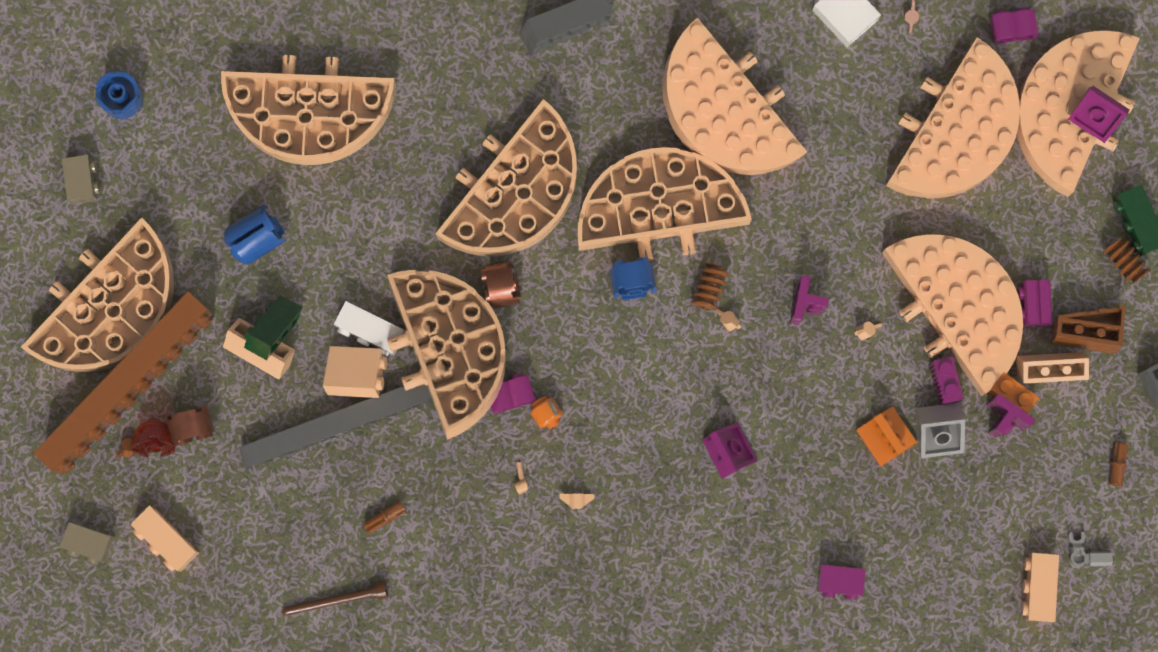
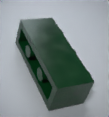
(1138, 219)
(272, 327)

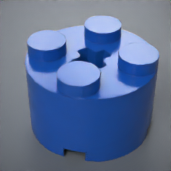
(122, 83)
(632, 278)

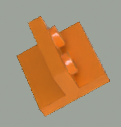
(886, 436)

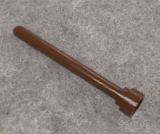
(376, 591)

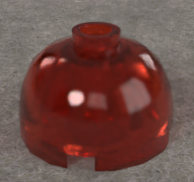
(151, 438)

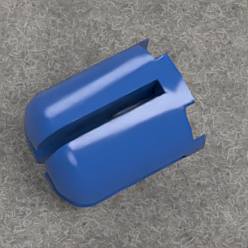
(253, 236)

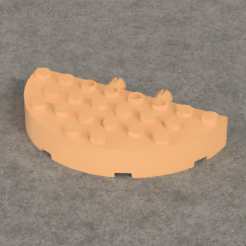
(1052, 92)
(721, 111)
(308, 115)
(964, 132)
(519, 193)
(658, 197)
(965, 300)
(110, 307)
(454, 343)

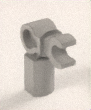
(1092, 558)

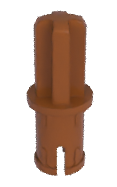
(1118, 464)
(384, 517)

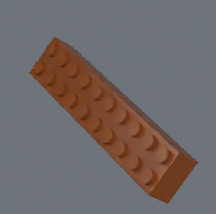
(124, 384)

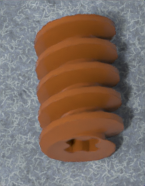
(1126, 260)
(709, 287)

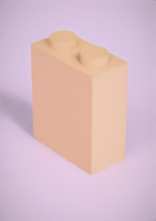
(354, 372)

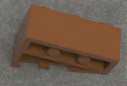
(1091, 330)

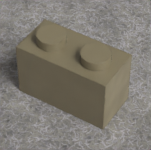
(80, 179)
(86, 542)

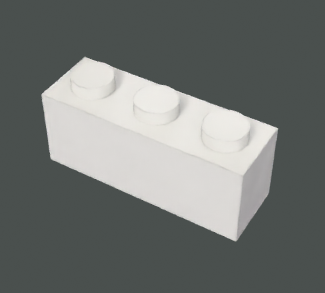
(366, 327)

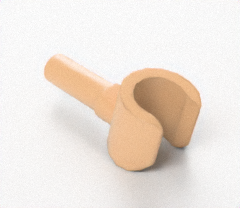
(521, 486)

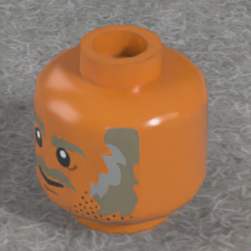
(546, 412)

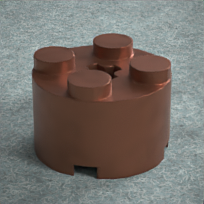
(501, 285)
(190, 424)

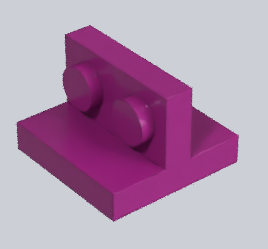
(1098, 114)
(803, 300)
(1010, 416)
(729, 450)

